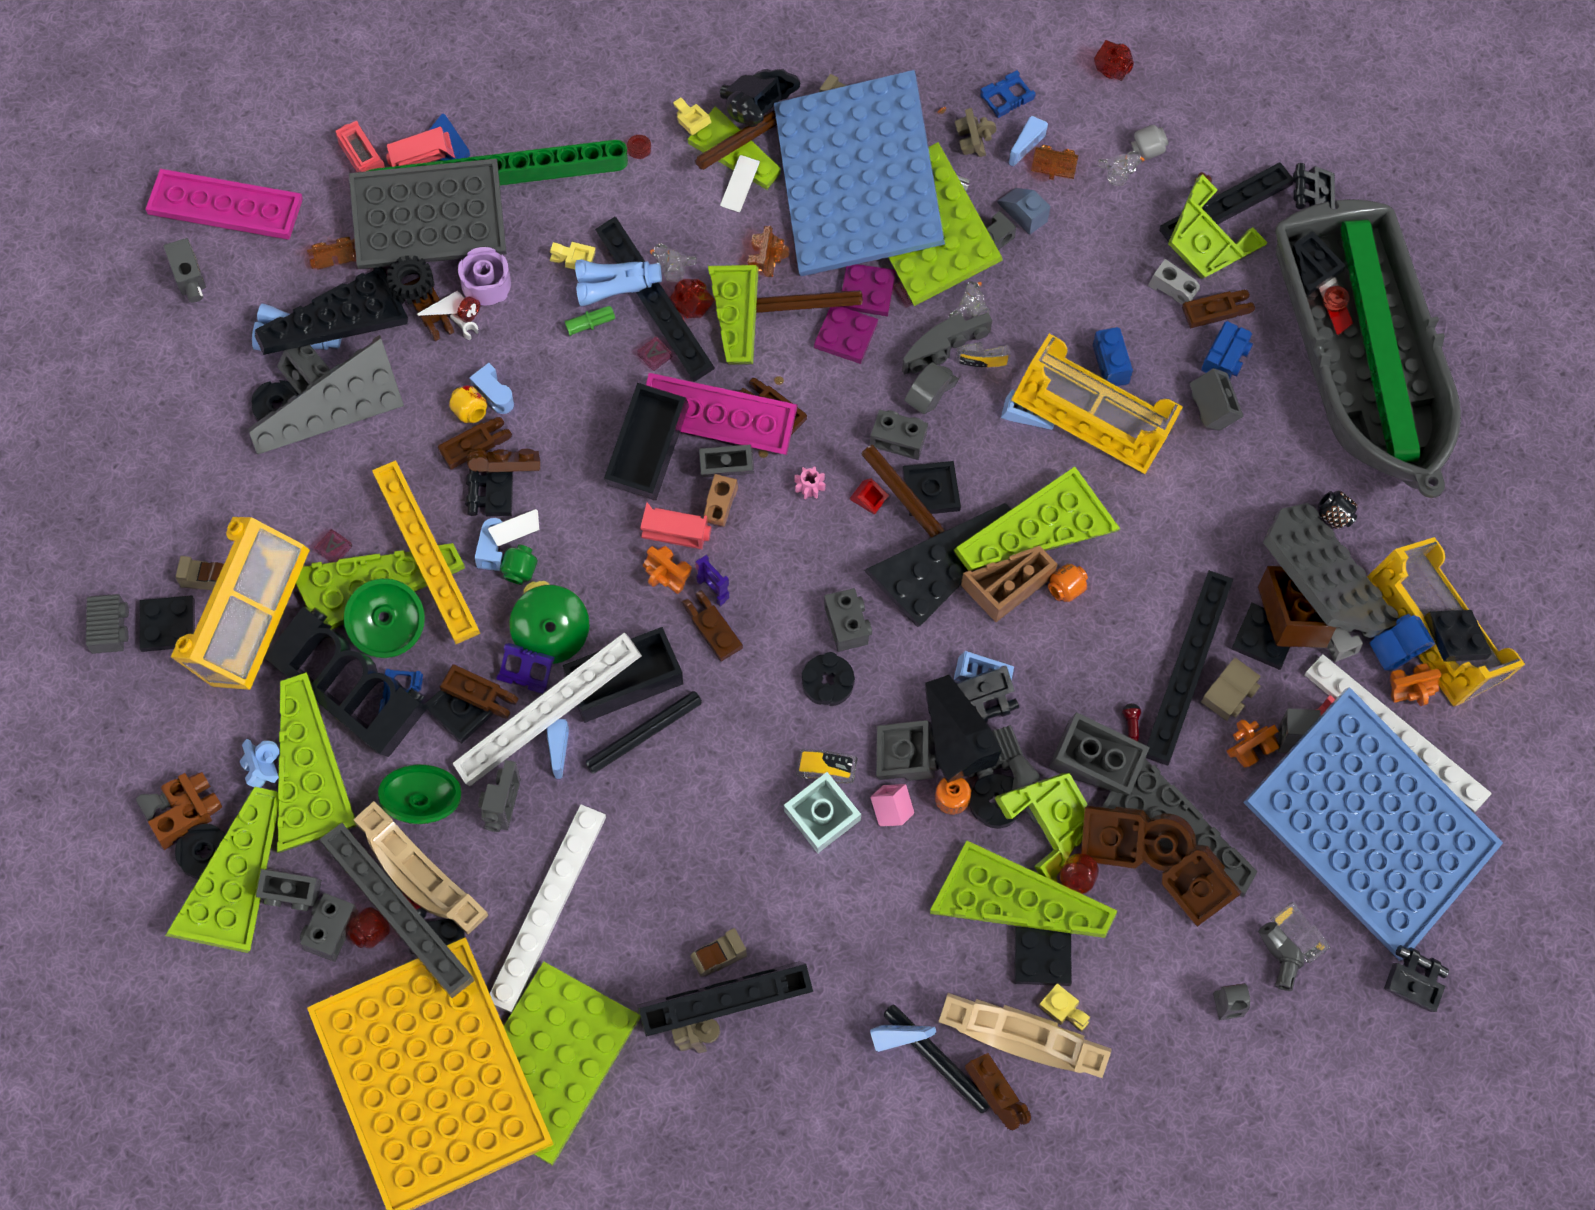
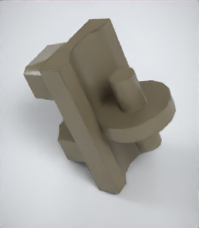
(970, 125)
(695, 1035)

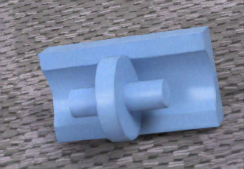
(259, 762)

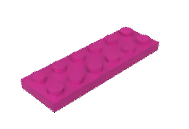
(224, 204)
(732, 414)

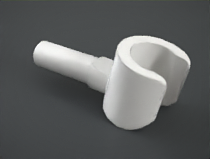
(465, 326)

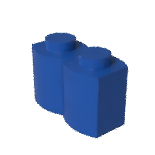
(1402, 642)

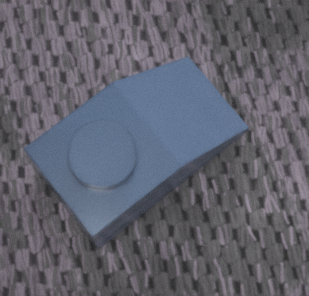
(1026, 208)

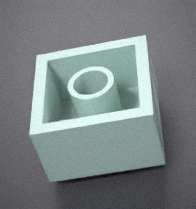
(822, 812)

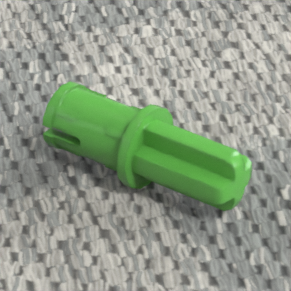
(590, 320)

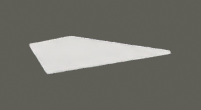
(448, 305)

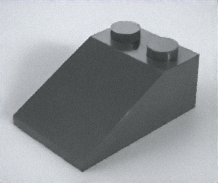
(1099, 755)

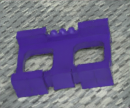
(706, 572)
(523, 676)

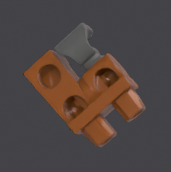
(186, 807)

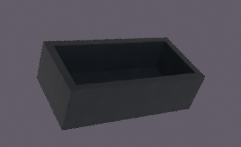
(646, 441)
(646, 677)

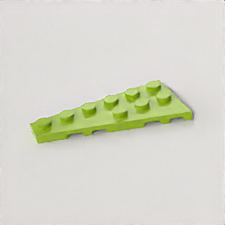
(1003, 892)

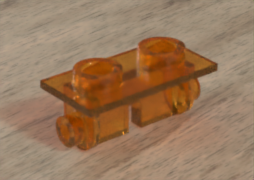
(323, 253)

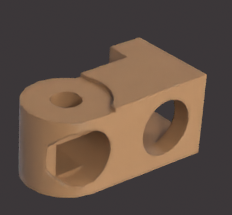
(720, 499)

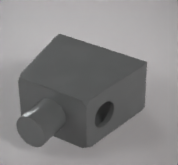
(185, 269)

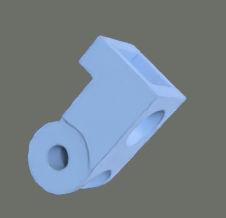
(498, 396)
(488, 553)

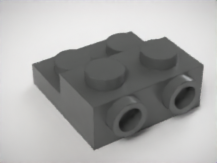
(906, 751)
(499, 801)

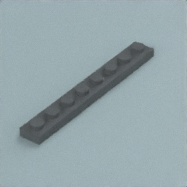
(397, 910)

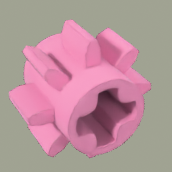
(810, 482)

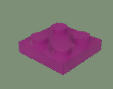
(875, 285)
(846, 333)

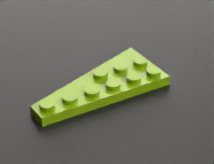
(1051, 518)
(332, 584)
(309, 778)
(224, 899)

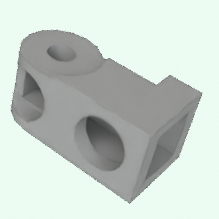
(1174, 282)
(1343, 645)

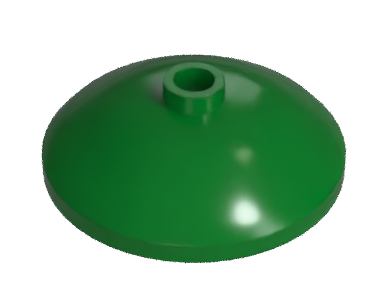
(547, 605)
(387, 637)
(419, 794)

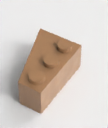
(1008, 583)

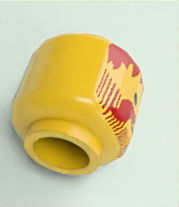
(468, 404)

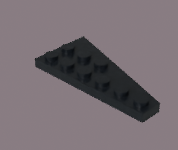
(336, 314)
(930, 571)

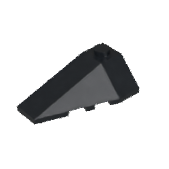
(960, 734)

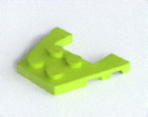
(1202, 241)
(1059, 811)

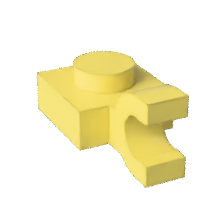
(691, 118)
(570, 255)
(1062, 1006)

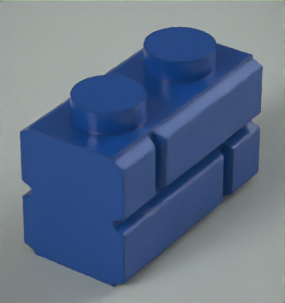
(1228, 350)
(1112, 356)

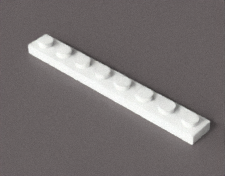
(1335, 681)
(547, 709)
(546, 908)

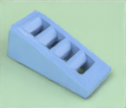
(1030, 136)
(1019, 416)
(975, 661)
(557, 740)
(892, 1036)

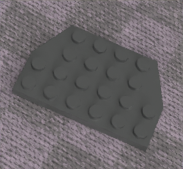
(1327, 572)

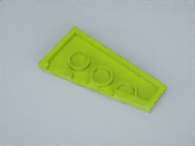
(723, 128)
(736, 309)

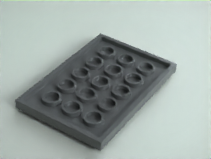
(426, 212)

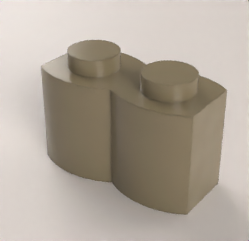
(1231, 689)

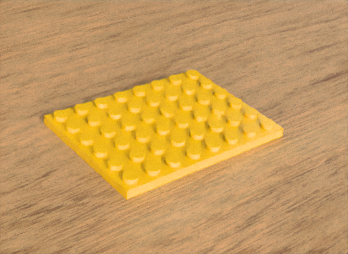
(428, 1081)

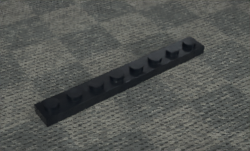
(658, 304)
(1188, 667)

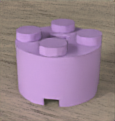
(485, 276)

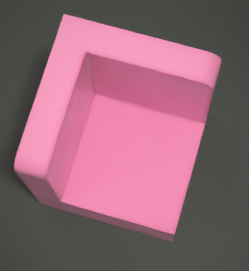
(892, 805)

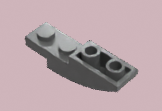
(937, 342)

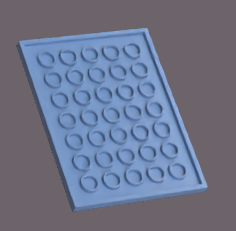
(858, 173)
(1373, 823)

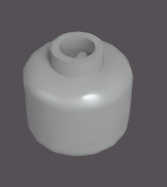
(1150, 142)

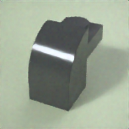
(929, 387)

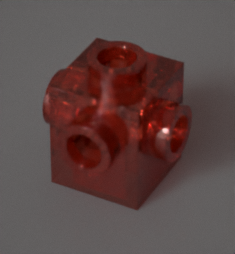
(1114, 60)
(691, 298)

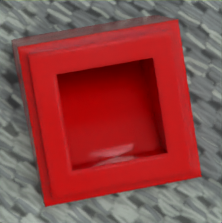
(869, 496)

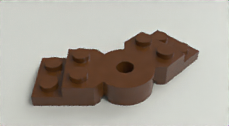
(1189, 870)

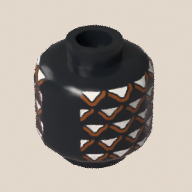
(1337, 509)

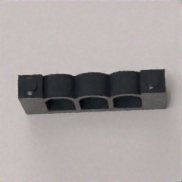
(395, 718)
(725, 998)

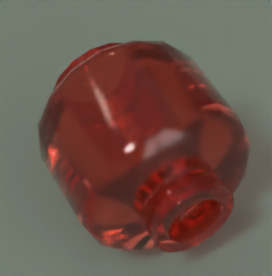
(1079, 873)
(368, 928)

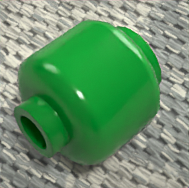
(518, 564)

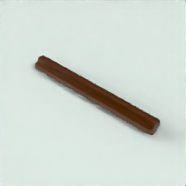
(735, 141)
(809, 301)
(902, 491)

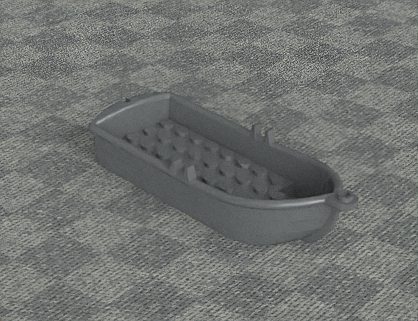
(1341, 359)

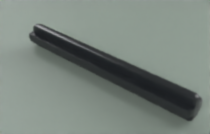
(643, 732)
(941, 1062)

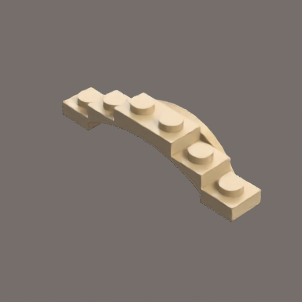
(415, 872)
(1025, 1035)

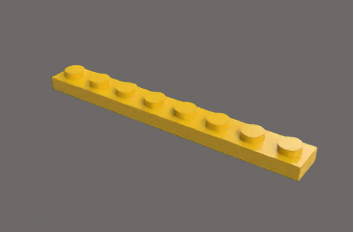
(426, 552)

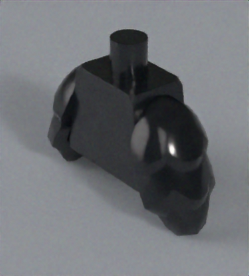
(755, 94)

